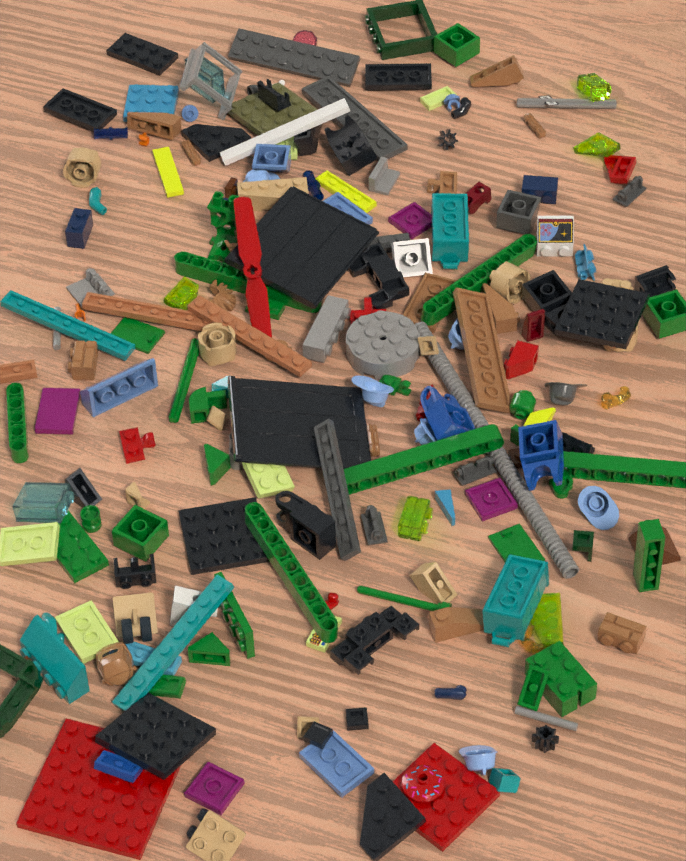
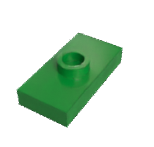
(169, 686)

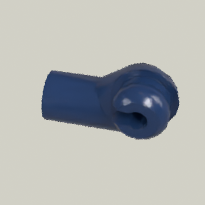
(451, 693)

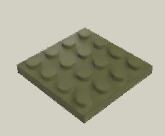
(262, 118)

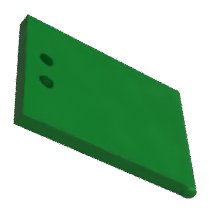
(138, 333)
(515, 543)

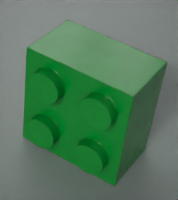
(456, 44)
(666, 314)
(140, 533)

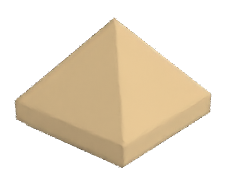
(428, 345)
(217, 418)
(304, 724)

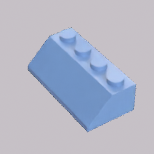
(120, 387)

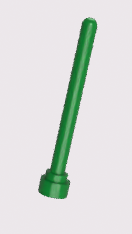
(402, 599)

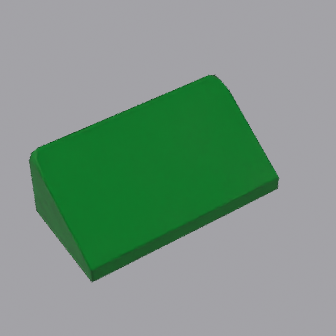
(533, 687)

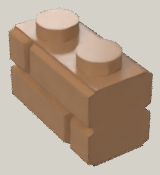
(84, 360)
(621, 633)

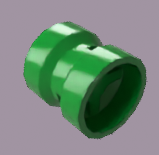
(91, 519)

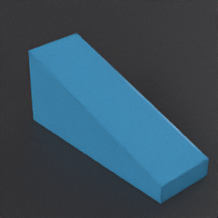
(445, 502)

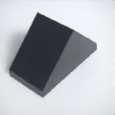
(83, 490)

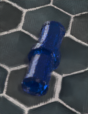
(110, 133)
(313, 185)

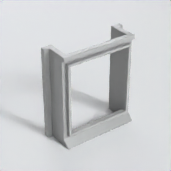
(191, 73)

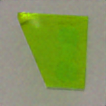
(597, 146)
(182, 294)

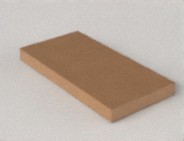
(428, 287)

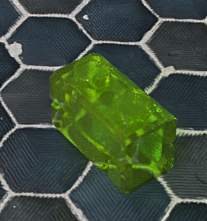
(593, 87)
(414, 518)

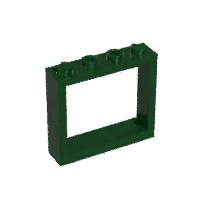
(404, 47)

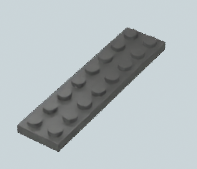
(293, 57)
(381, 138)

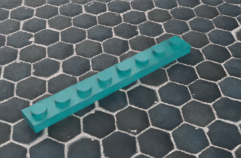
(67, 325)
(174, 643)

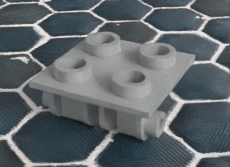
(92, 283)

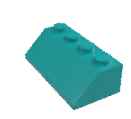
(54, 661)

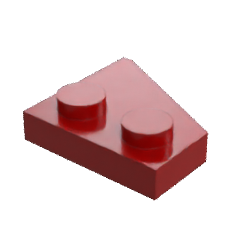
(619, 168)

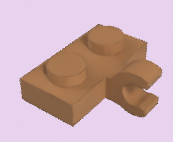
(446, 184)

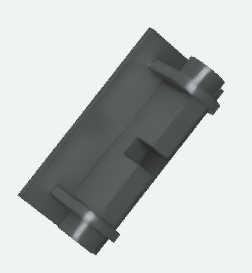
(630, 192)
(476, 471)
(374, 526)

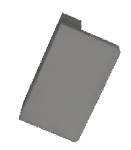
(382, 178)

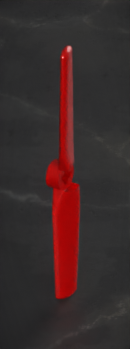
(251, 255)

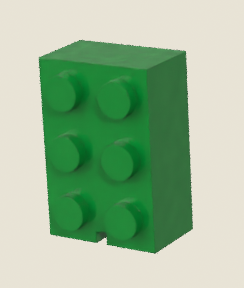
(565, 679)

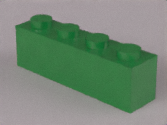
(648, 555)

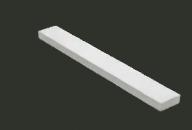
(286, 131)

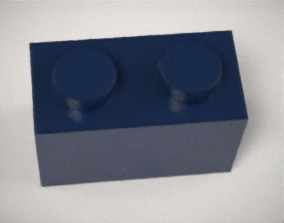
(542, 187)
(79, 228)

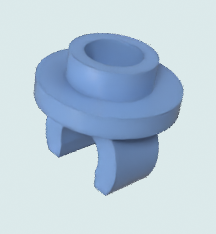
(452, 99)
(189, 113)

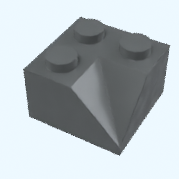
(518, 212)

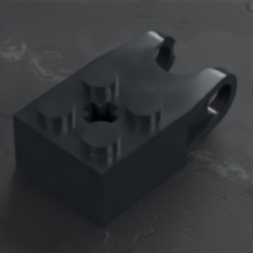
(351, 146)
(547, 293)
(306, 524)

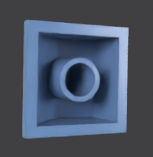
(272, 157)

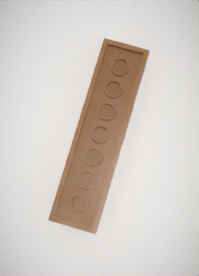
(482, 350)

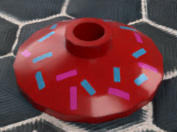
(426, 790)

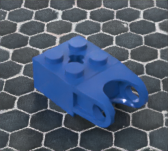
(445, 415)
(541, 452)

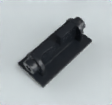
(573, 444)

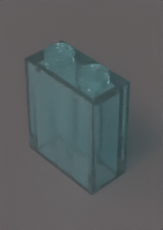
(211, 75)
(43, 502)

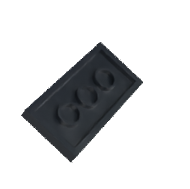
(142, 54)
(398, 76)
(79, 110)

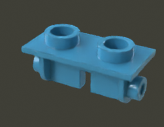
(584, 263)

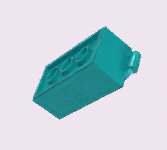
(450, 229)
(514, 599)

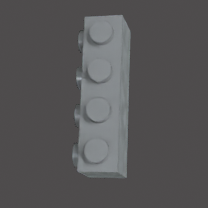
(326, 328)

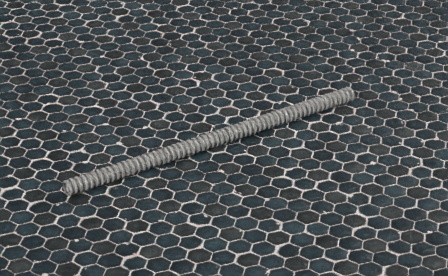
(504, 465)

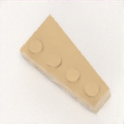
(268, 192)

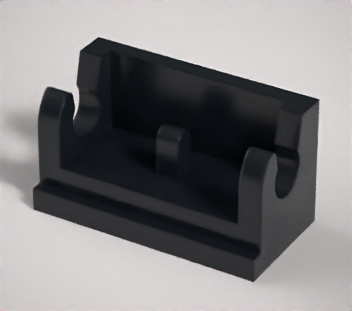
(272, 97)
(655, 281)

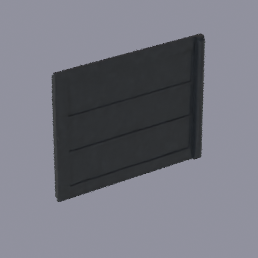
(306, 246)
(277, 422)

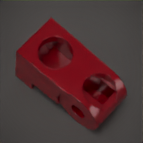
(477, 197)

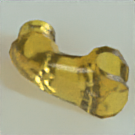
(609, 401)
(529, 644)

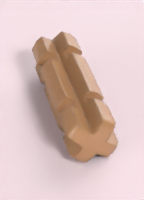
(534, 125)
(191, 152)
(373, 440)

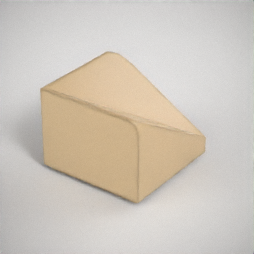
(134, 497)

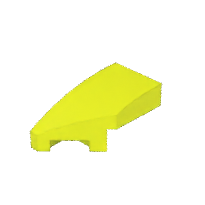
(540, 416)

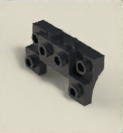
(383, 274)
(370, 636)

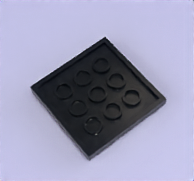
(602, 314)
(219, 537)
(155, 735)

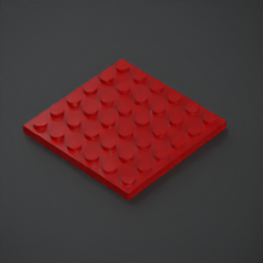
(89, 805)

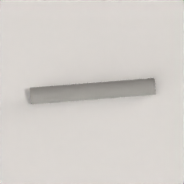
(56, 335)
(546, 718)

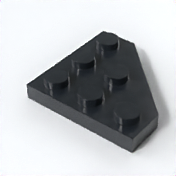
(212, 140)
(387, 818)

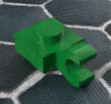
(395, 382)

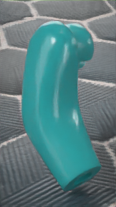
(94, 201)
(51, 622)

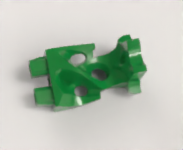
(225, 208)

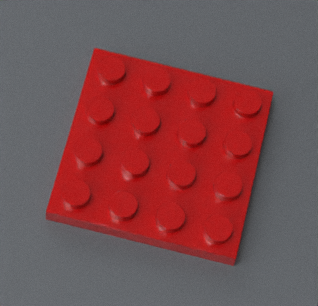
(460, 804)

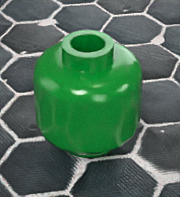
(522, 404)

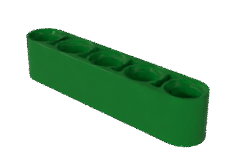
(17, 423)

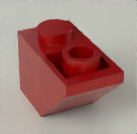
(521, 359)

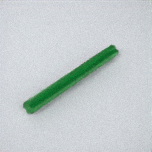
(184, 381)

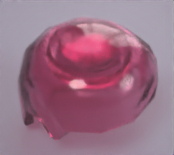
(306, 37)

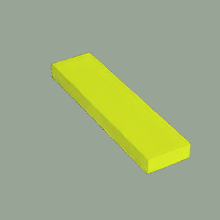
(168, 172)
(334, 184)

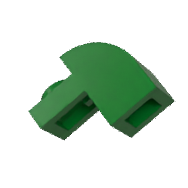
(202, 401)

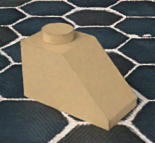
(433, 583)

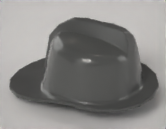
(562, 393)

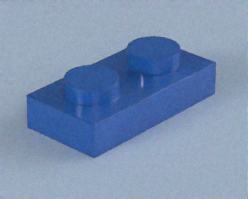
(117, 766)

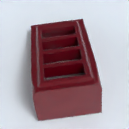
(534, 325)

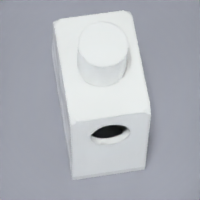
(182, 601)

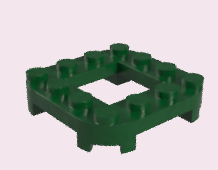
(24, 690)

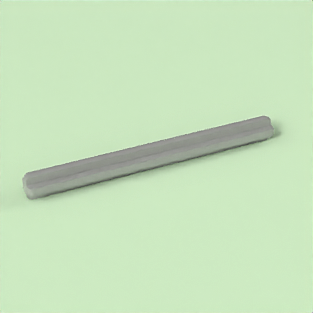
(566, 103)

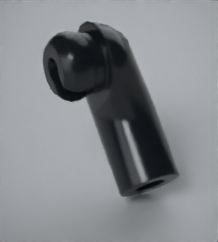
(465, 106)

